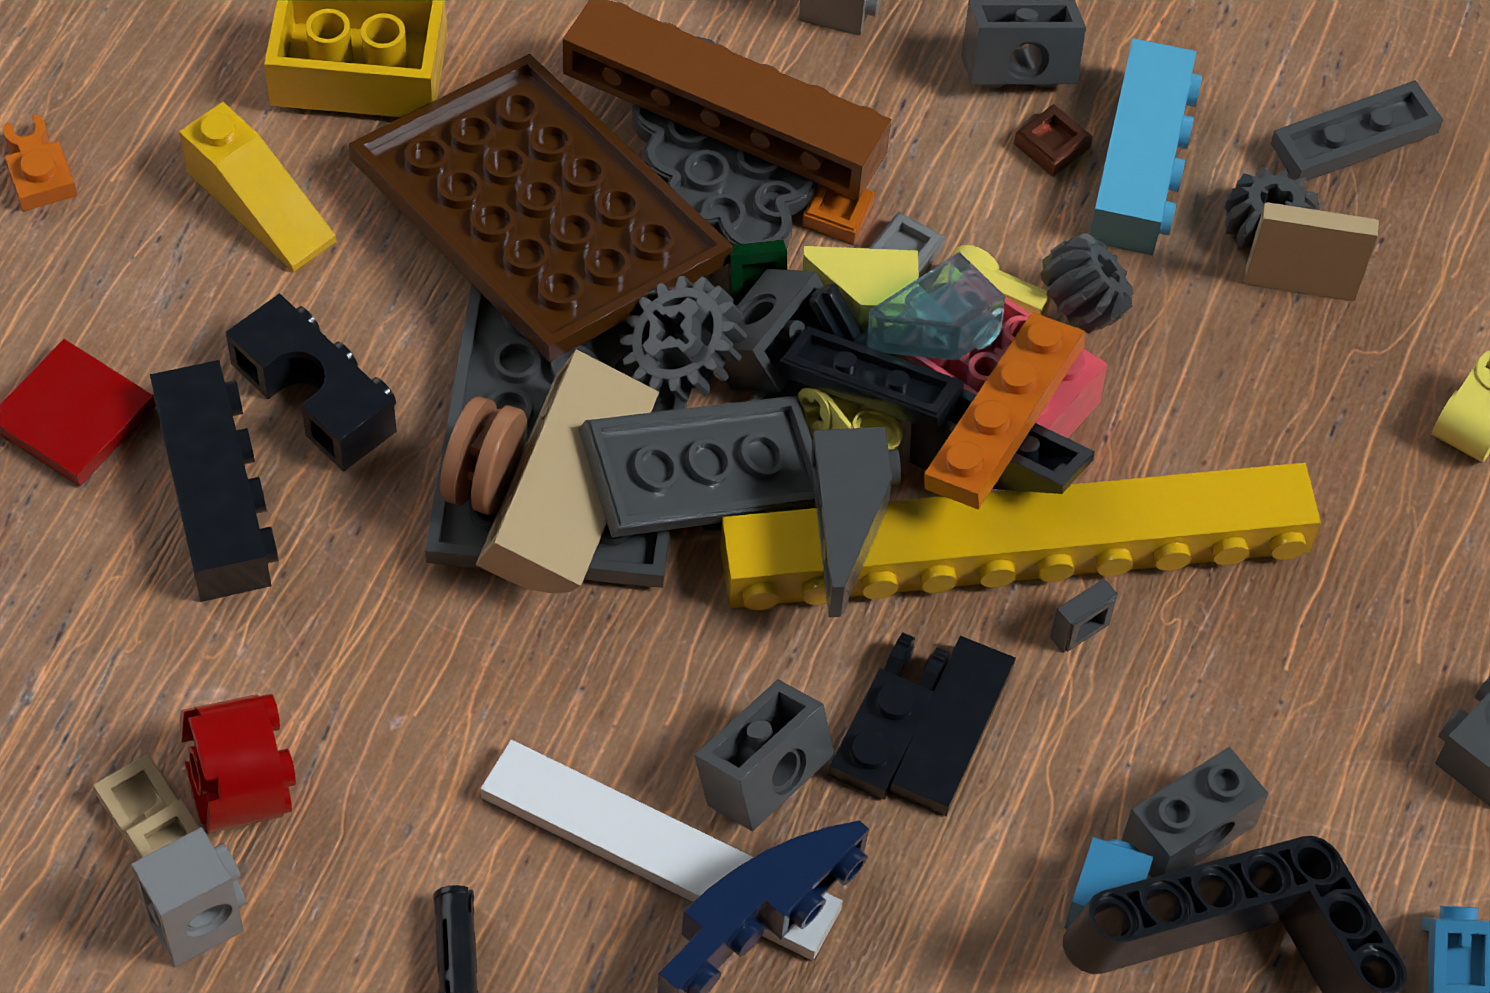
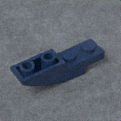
(771, 889)

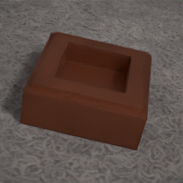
(1053, 140)

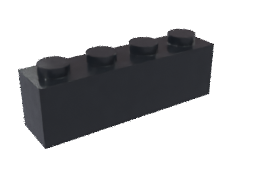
(211, 480)

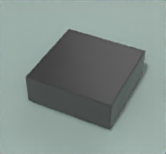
(1083, 616)

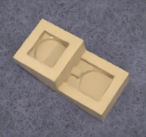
(144, 807)

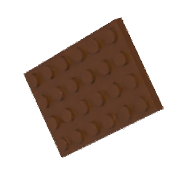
(539, 205)

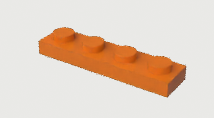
(1004, 410)

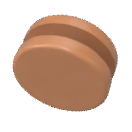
(483, 454)

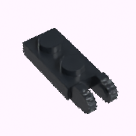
(886, 721)

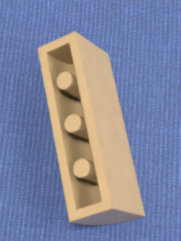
(552, 503)

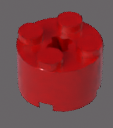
(236, 763)

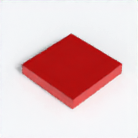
(73, 412)

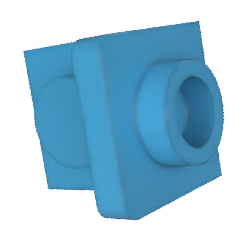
(1458, 951)

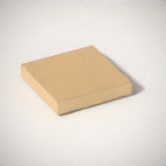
(1311, 251)

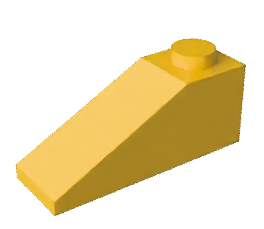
(253, 186)

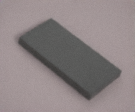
(700, 464)

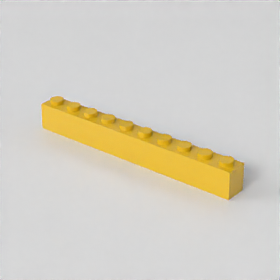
(1033, 535)

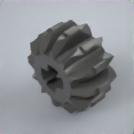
(1251, 192)
(1087, 283)

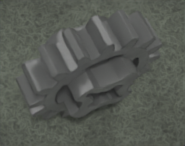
(704, 317)

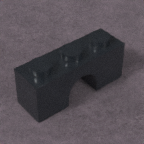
(286, 348)

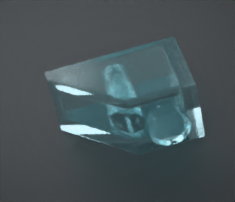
(939, 314)

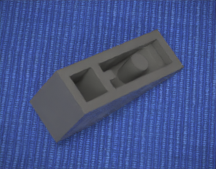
(851, 496)

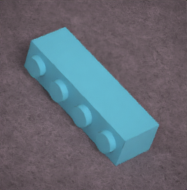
(1144, 145)

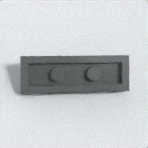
(1356, 131)

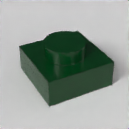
(750, 262)

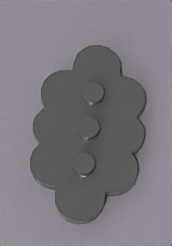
(728, 187)

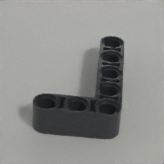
(1286, 882)

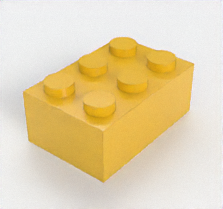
(356, 55)

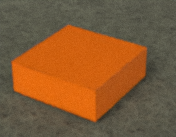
(837, 213)

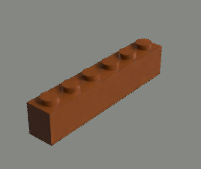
(726, 96)

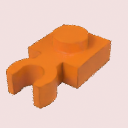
(37, 167)

